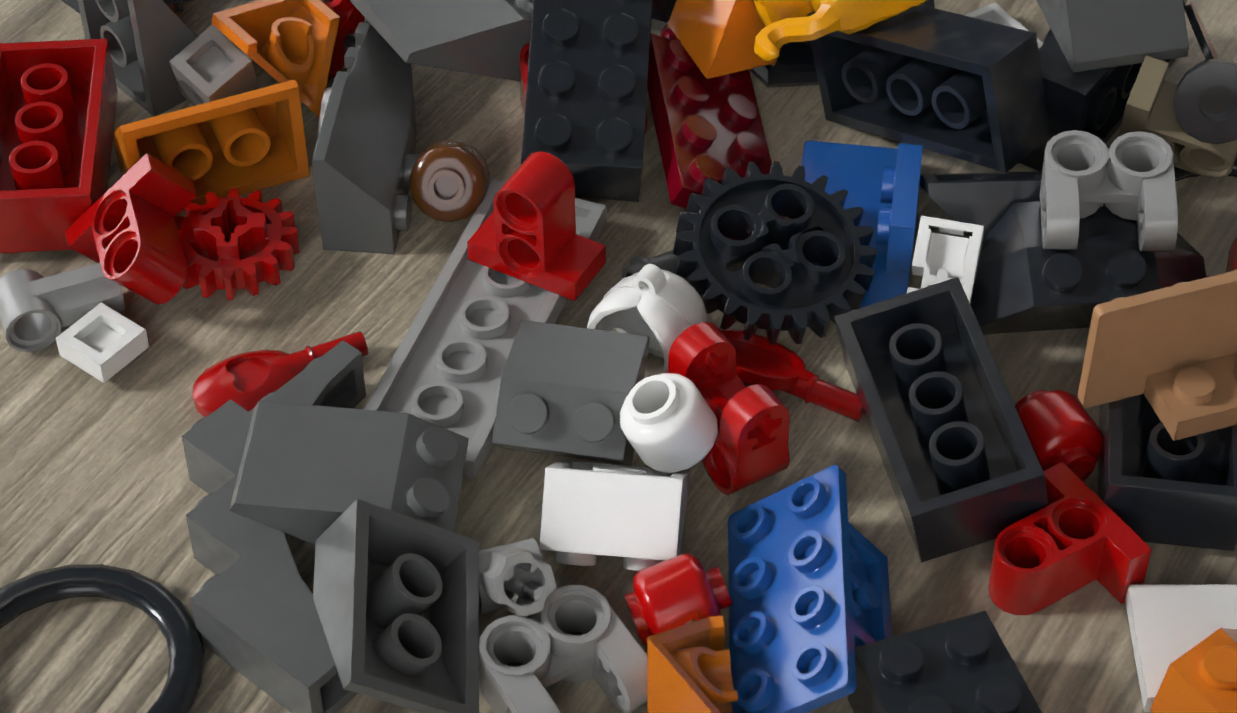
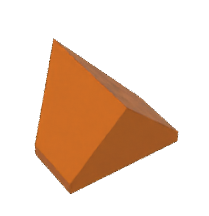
(718, 34)
(286, 40)
(690, 669)

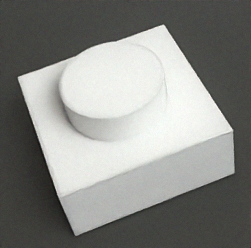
(102, 342)

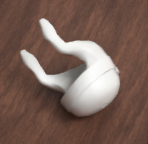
(650, 305)

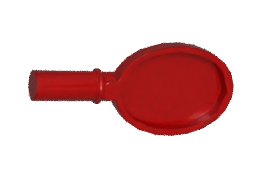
(785, 371)
(255, 374)

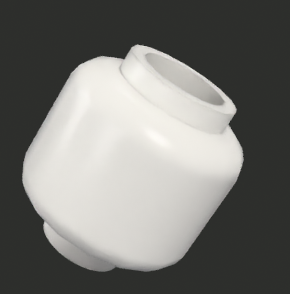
(668, 422)

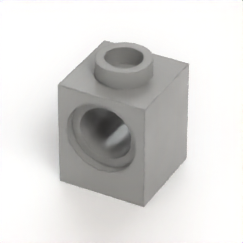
(213, 69)

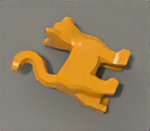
(788, 19)

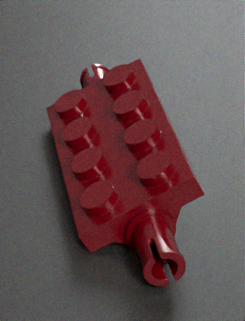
(701, 120)

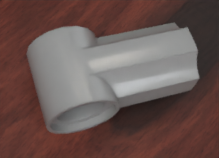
(38, 307)
(514, 578)

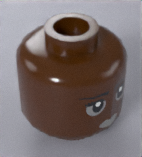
(449, 180)

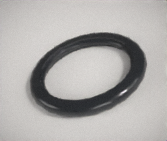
(128, 586)

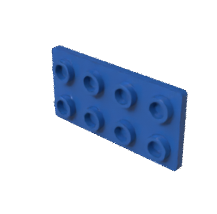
(887, 190)
(801, 597)

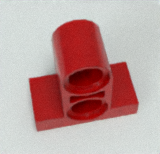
(135, 230)
(535, 231)
(1064, 549)

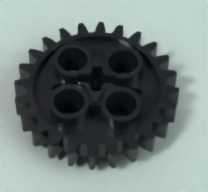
(774, 252)

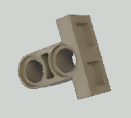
(1153, 111)

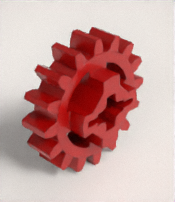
(236, 243)

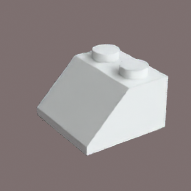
(612, 513)

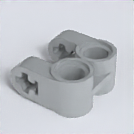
(1130, 177)
(552, 655)

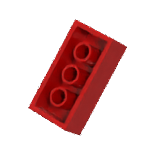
(53, 138)

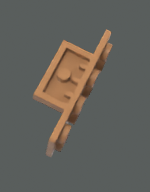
(1173, 349)

